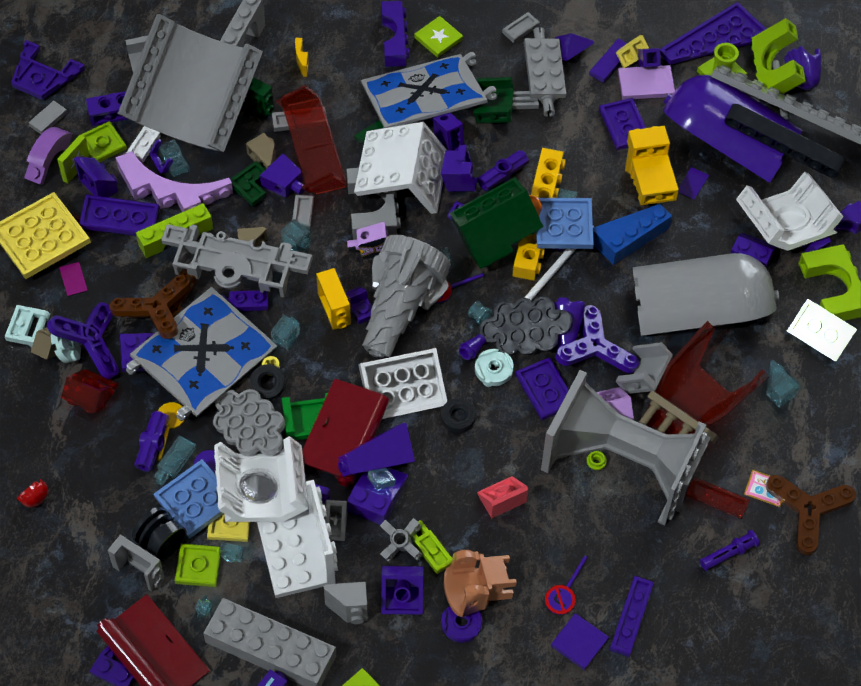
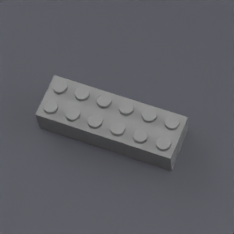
(269, 644)

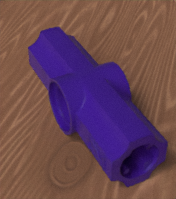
(497, 175)
(151, 441)

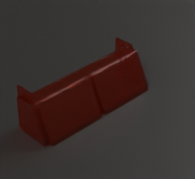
(313, 141)

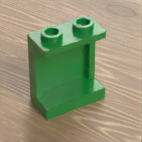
(301, 416)

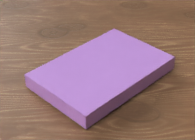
(646, 82)

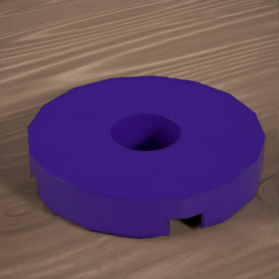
(461, 633)

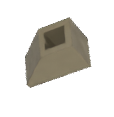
(42, 344)

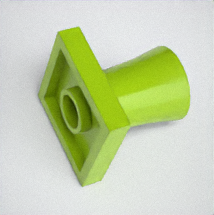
(724, 54)

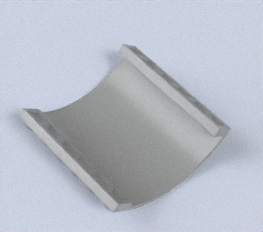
(189, 85)

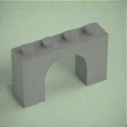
(247, 20)
(385, 214)

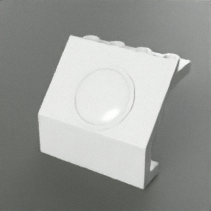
(792, 216)

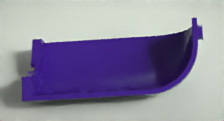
(701, 109)

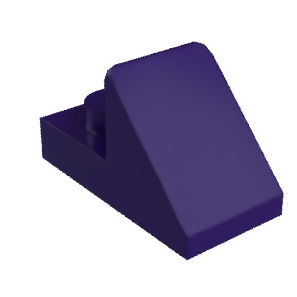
(359, 304)

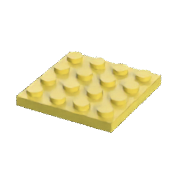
(41, 235)

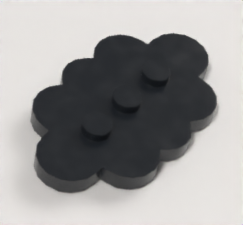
(526, 326)

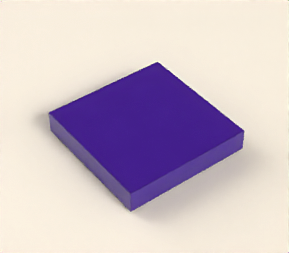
(579, 641)

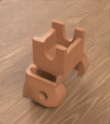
(470, 587)

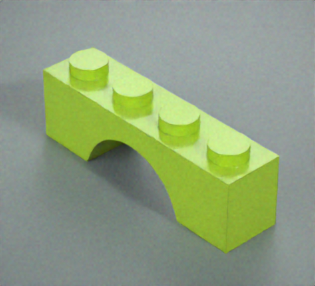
(150, 237)

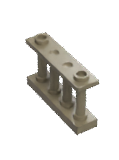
(673, 413)

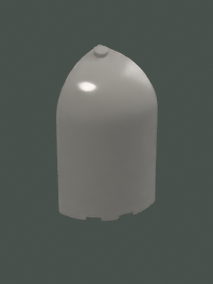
(703, 290)

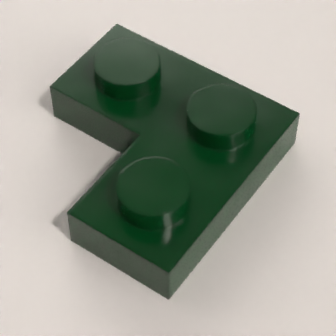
(246, 183)

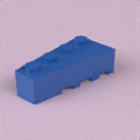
(631, 232)

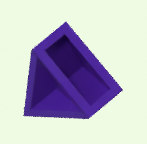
(572, 45)

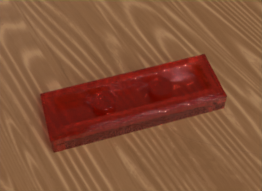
(717, 497)

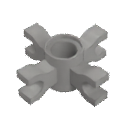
(412, 528)

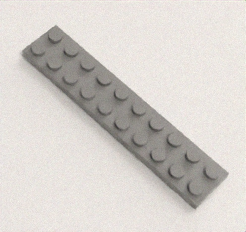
(788, 103)

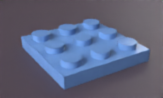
(566, 223)
(191, 498)

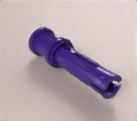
(738, 546)

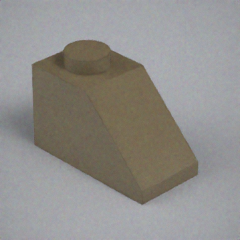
(262, 150)

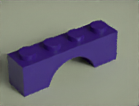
(392, 18)
(850, 222)

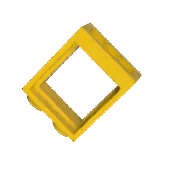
(333, 299)

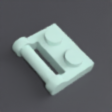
(21, 324)

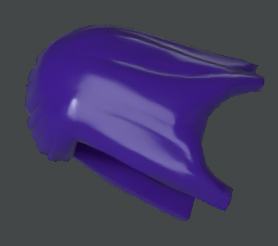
(810, 64)

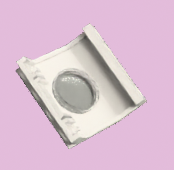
(261, 485)

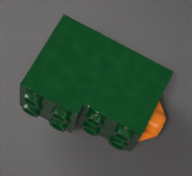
(497, 221)

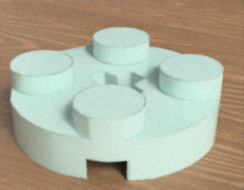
(67, 350)
(494, 377)

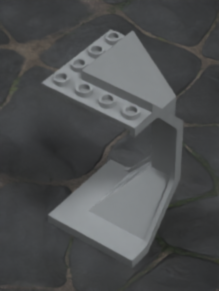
(591, 424)

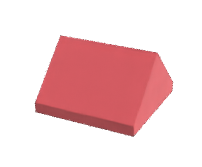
(503, 496)

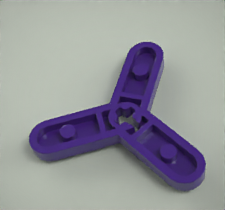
(80, 332)
(584, 347)

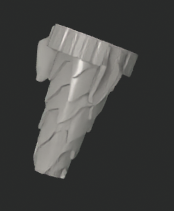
(404, 278)

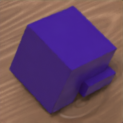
(458, 170)

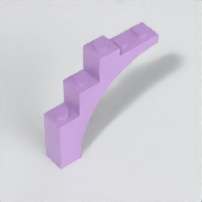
(167, 192)

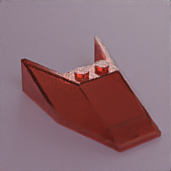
(696, 391)

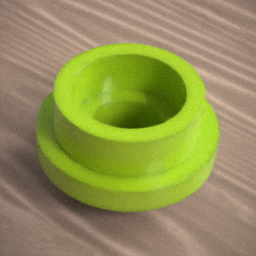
(596, 455)

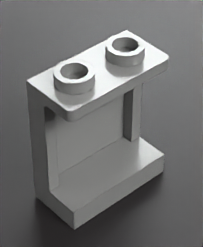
(126, 551)

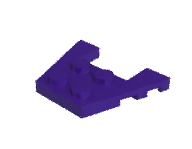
(38, 78)

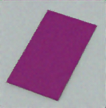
(73, 278)

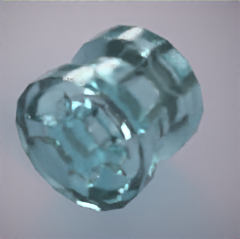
(479, 312)

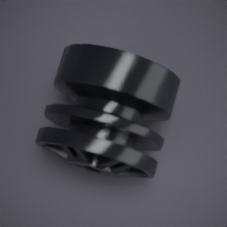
(159, 533)

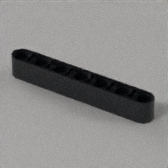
(784, 140)

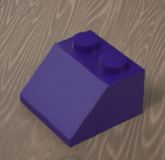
(95, 177)
(754, 247)
(402, 590)

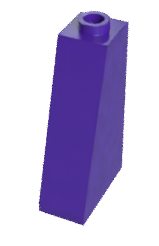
(383, 451)

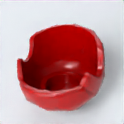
(34, 494)

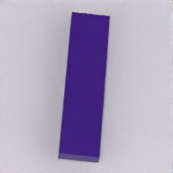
(631, 616)

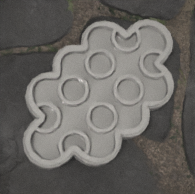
(249, 422)

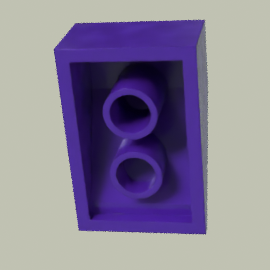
(375, 503)

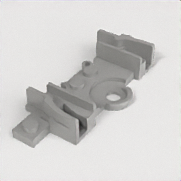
(234, 254)

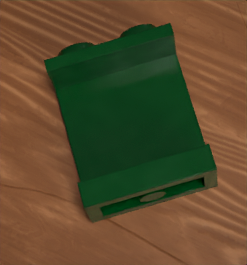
(499, 109)

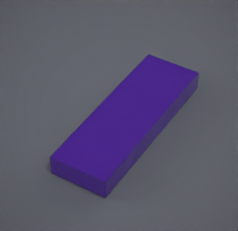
(607, 63)

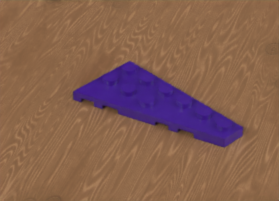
(730, 26)

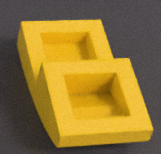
(301, 57)

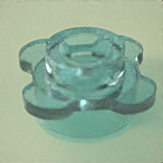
(203, 606)

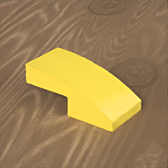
(629, 53)

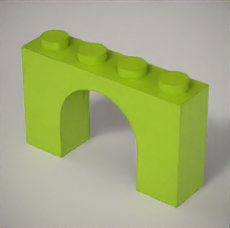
(766, 46)
(835, 262)

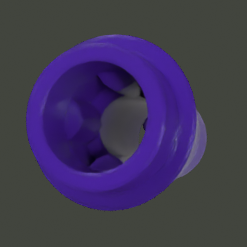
(470, 348)

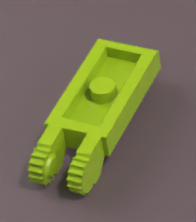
(432, 549)

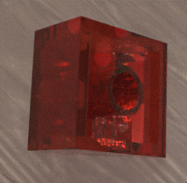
(88, 390)

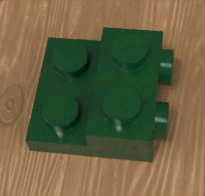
(260, 97)

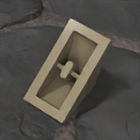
(259, 235)

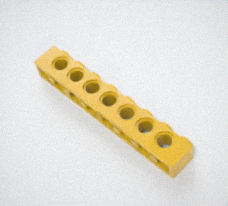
(544, 186)

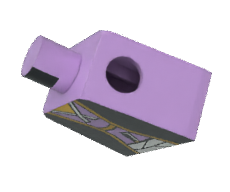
(369, 240)

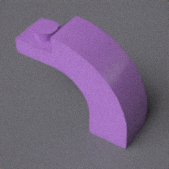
(43, 152)

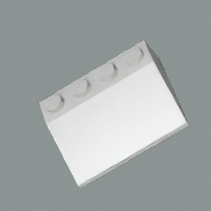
(408, 380)

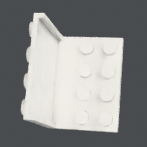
(402, 160)
(300, 548)

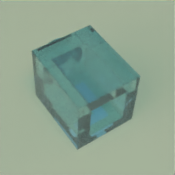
(285, 331)

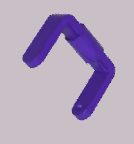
(153, 153)

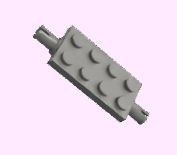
(544, 70)

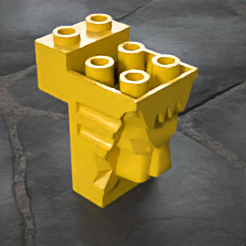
(650, 165)

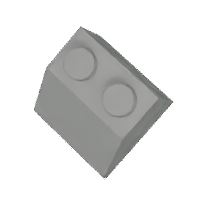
(347, 601)

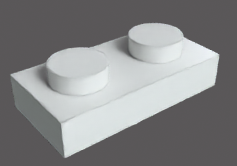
(144, 142)

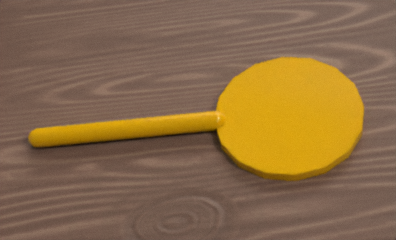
(171, 410)

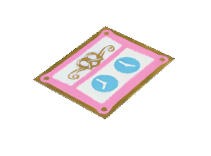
(757, 488)

